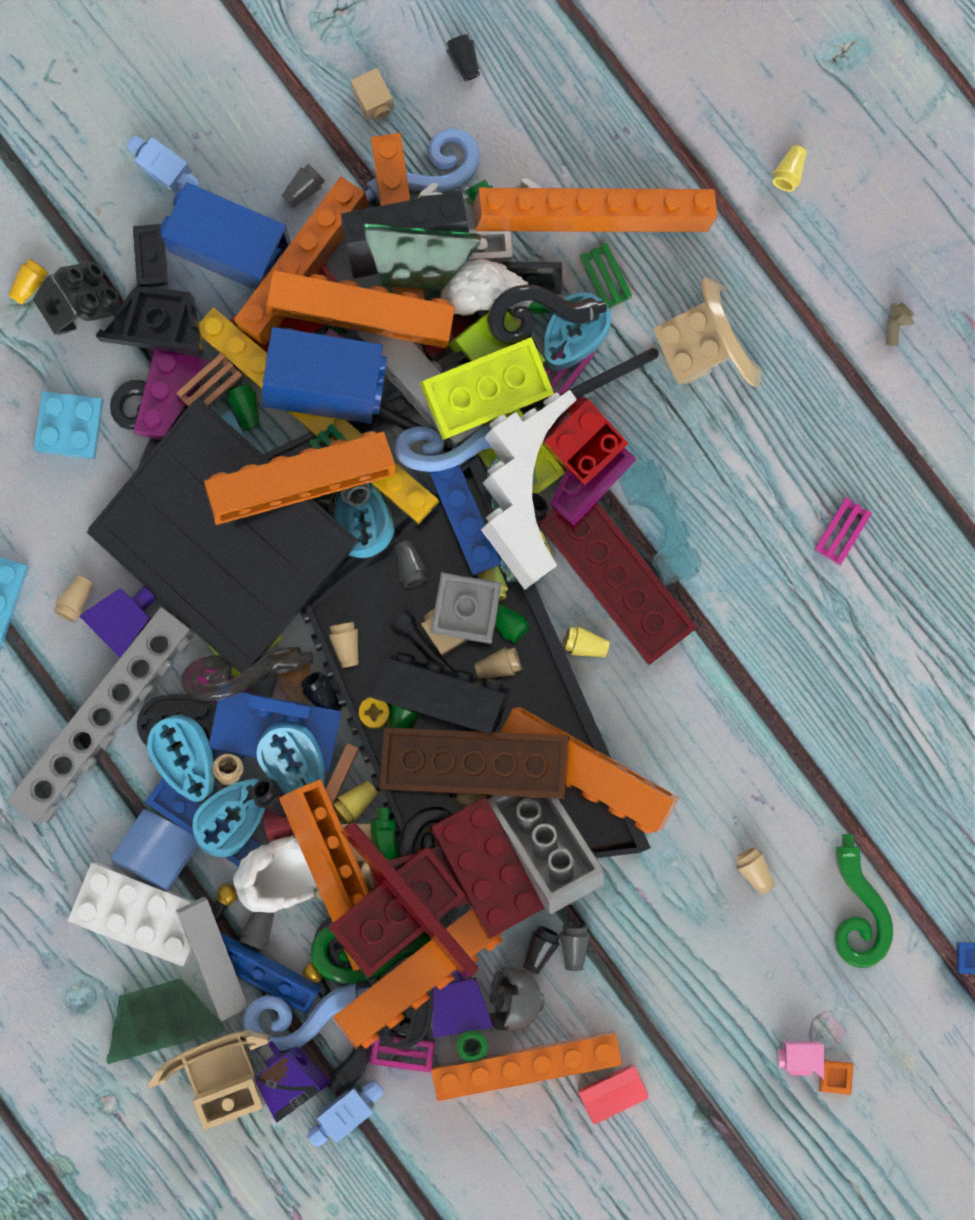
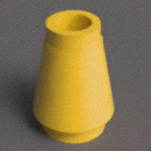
(27, 281)

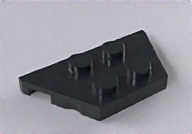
(156, 321)

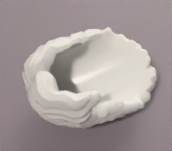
(478, 286)
(274, 877)

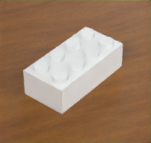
(132, 913)

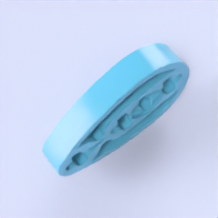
(577, 347)
(377, 518)
(195, 745)
(304, 750)
(215, 810)

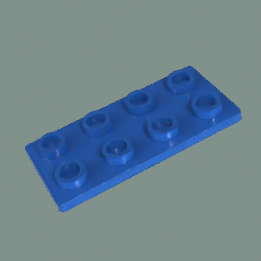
(245, 717)

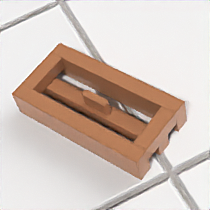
(228, 367)
(341, 772)

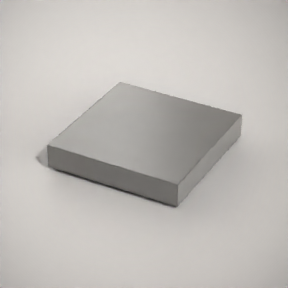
(466, 608)

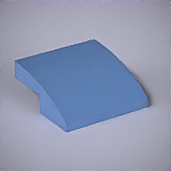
(155, 850)

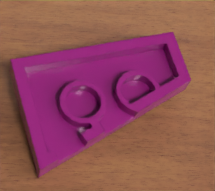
(160, 402)
(575, 499)

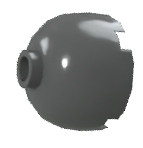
(516, 999)

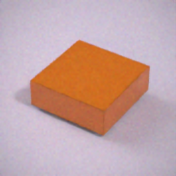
(837, 1077)

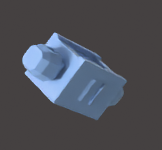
(161, 163)
(345, 1113)

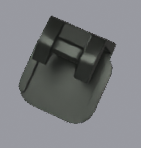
(80, 294)

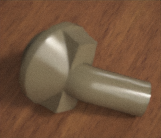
(899, 316)

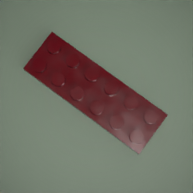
(620, 581)

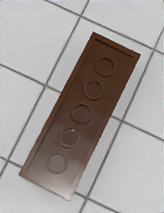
(474, 763)

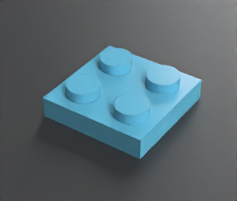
(68, 425)

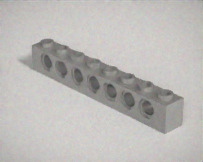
(26, 795)

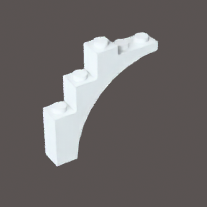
(513, 525)

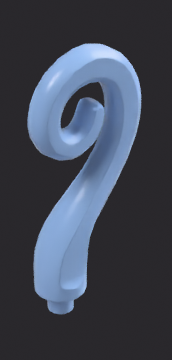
(447, 182)
(430, 460)
(325, 1009)

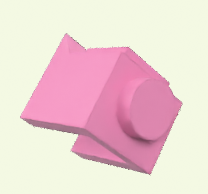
(801, 1058)

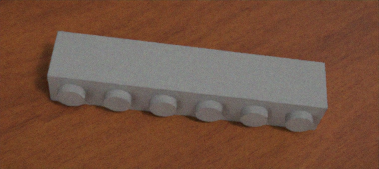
(405, 369)

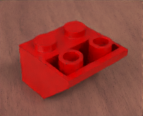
(583, 440)

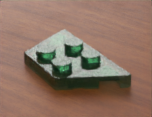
(418, 255)
(159, 1019)

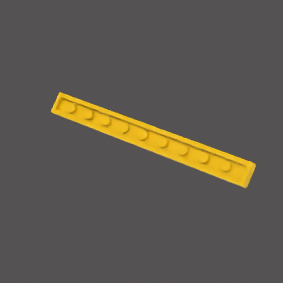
(251, 361)

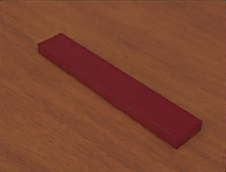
(409, 900)

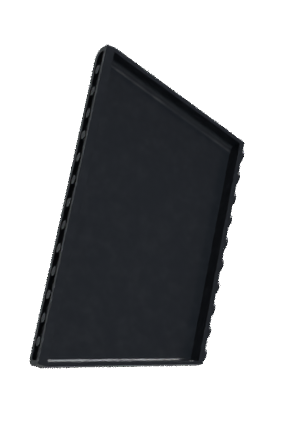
(373, 597)

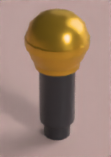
(225, 896)
(311, 973)

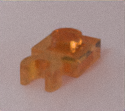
(292, 682)

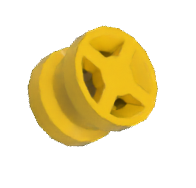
(377, 716)

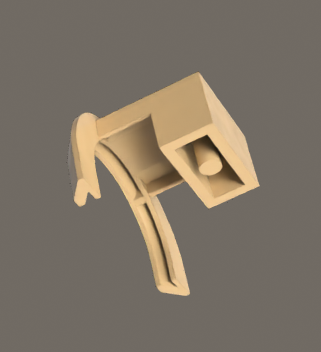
(703, 340)
(219, 1076)

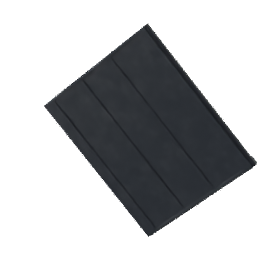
(226, 580)

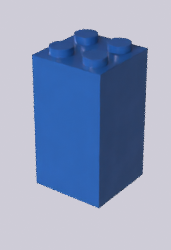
(223, 236)
(323, 375)

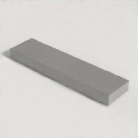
(212, 959)

